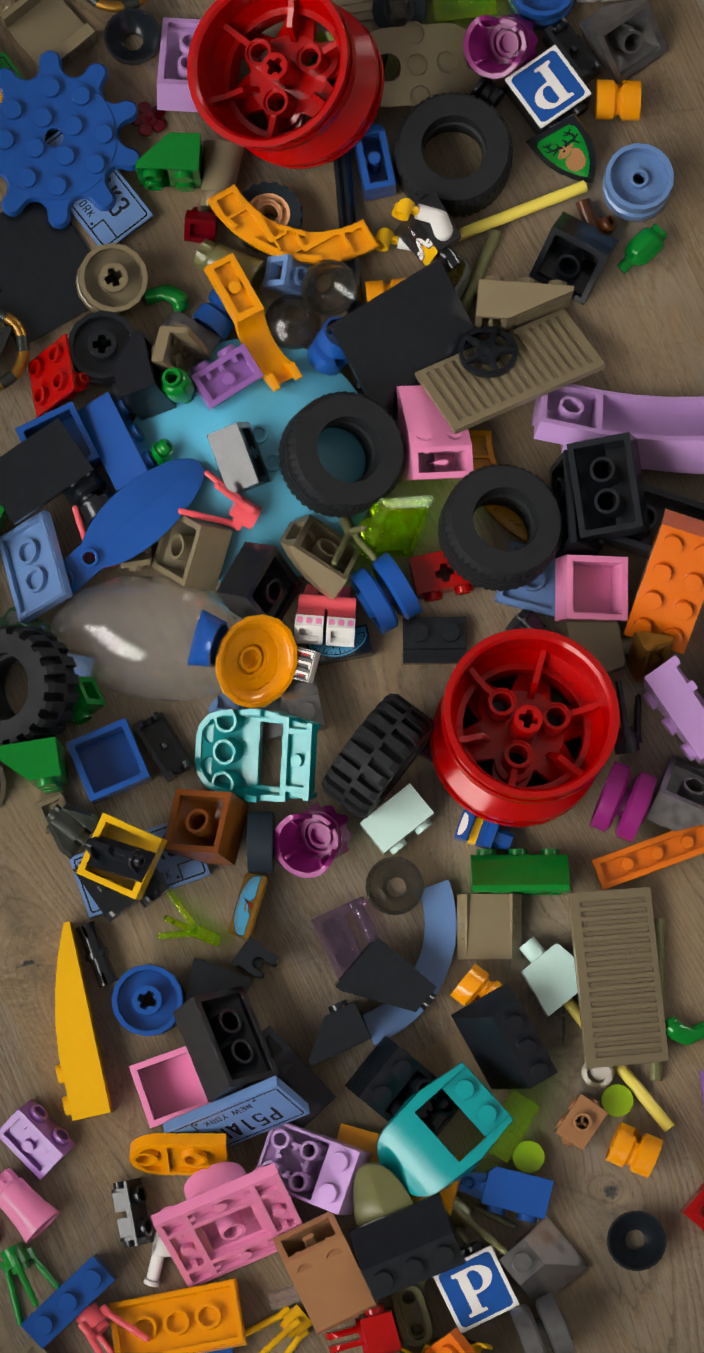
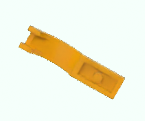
(250, 321)

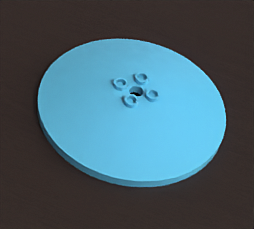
(268, 416)

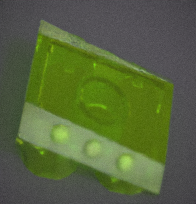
(396, 525)

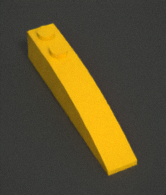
(77, 1040)

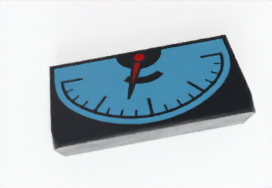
(336, 654)

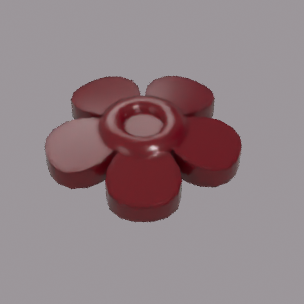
(149, 119)

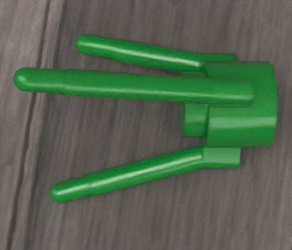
(16, 1261)

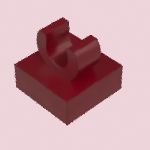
(200, 225)

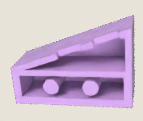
(679, 704)

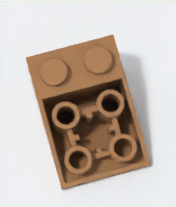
(324, 1272)

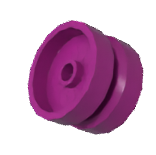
(621, 801)

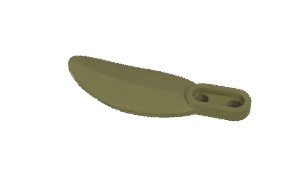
(375, 1195)

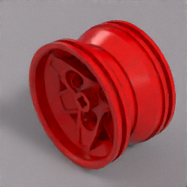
(338, 112)
(539, 661)

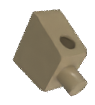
(602, 641)

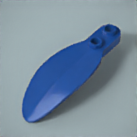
(135, 518)

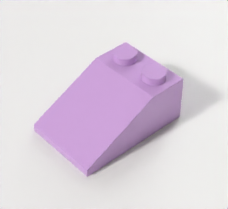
(172, 79)

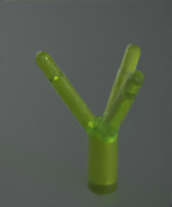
(190, 929)

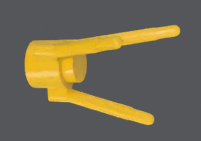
(294, 1323)

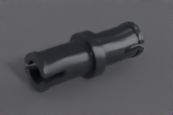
(96, 954)

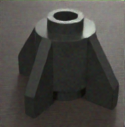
(71, 827)

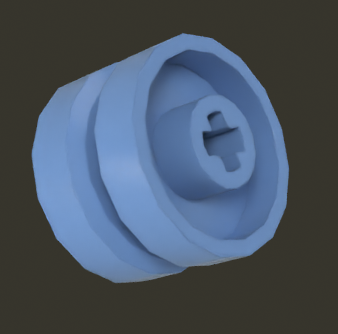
(655, 179)

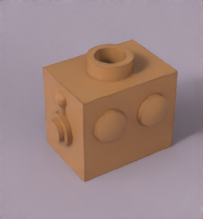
(567, 1126)

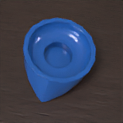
(206, 640)

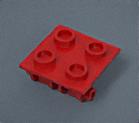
(53, 377)

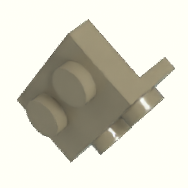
(178, 348)

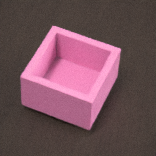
(591, 588)
(168, 1086)

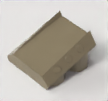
(489, 926)

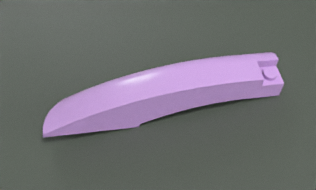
(665, 427)

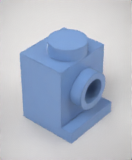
(291, 274)

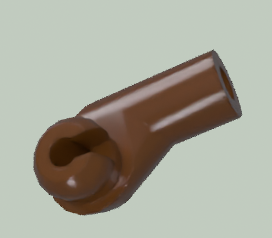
(588, 215)

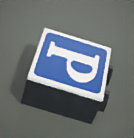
(547, 90)
(477, 1288)

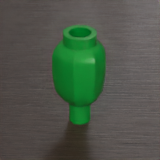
(642, 248)
(177, 385)

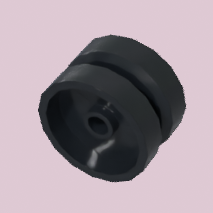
(90, 336)

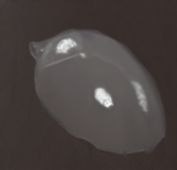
(139, 636)

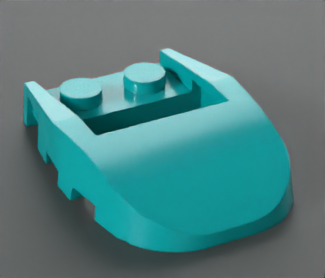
(231, 754)
(418, 1155)

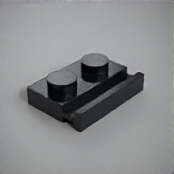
(433, 640)

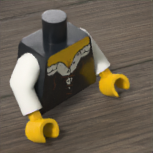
(423, 230)

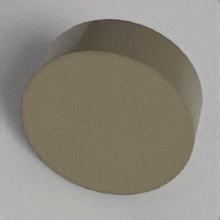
(598, 1077)

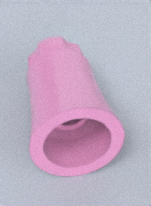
(25, 1206)

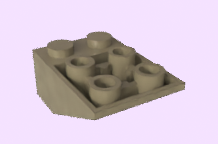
(519, 302)

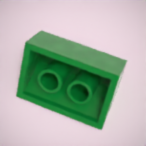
(38, 762)
(519, 872)

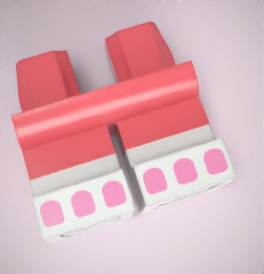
(317, 609)

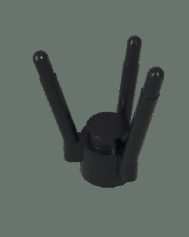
(627, 739)

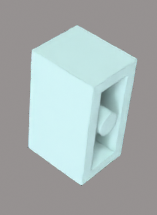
(397, 820)

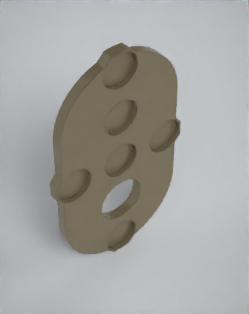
(428, 61)

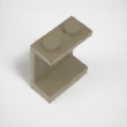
(48, 26)

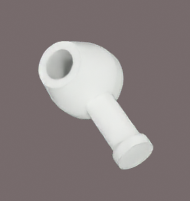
(159, 1252)

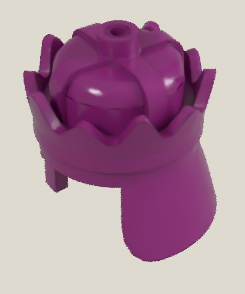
(499, 44)
(311, 840)

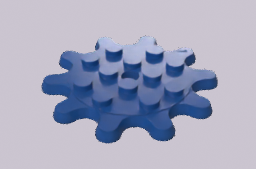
(89, 146)

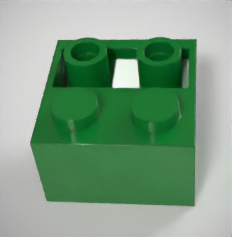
(172, 163)

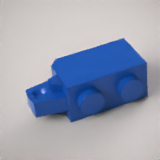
(375, 164)
(509, 1190)

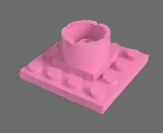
(226, 1220)

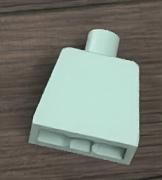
(549, 975)

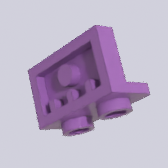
(226, 375)
(36, 1138)

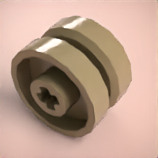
(114, 261)

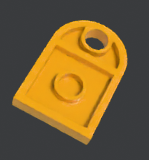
(178, 1152)

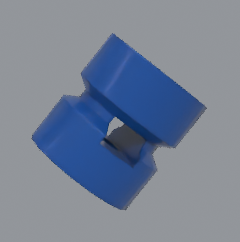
(214, 316)
(325, 351)

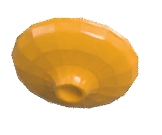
(256, 661)

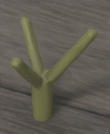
(351, 533)

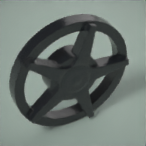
(488, 352)

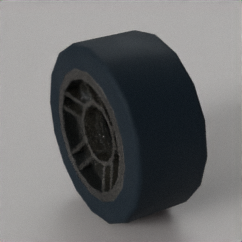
(260, 841)

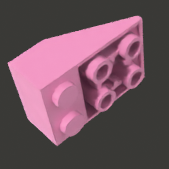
(429, 443)

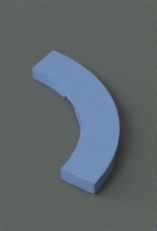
(433, 962)

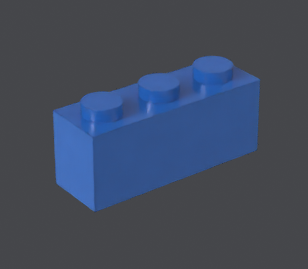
(116, 439)
(68, 1301)

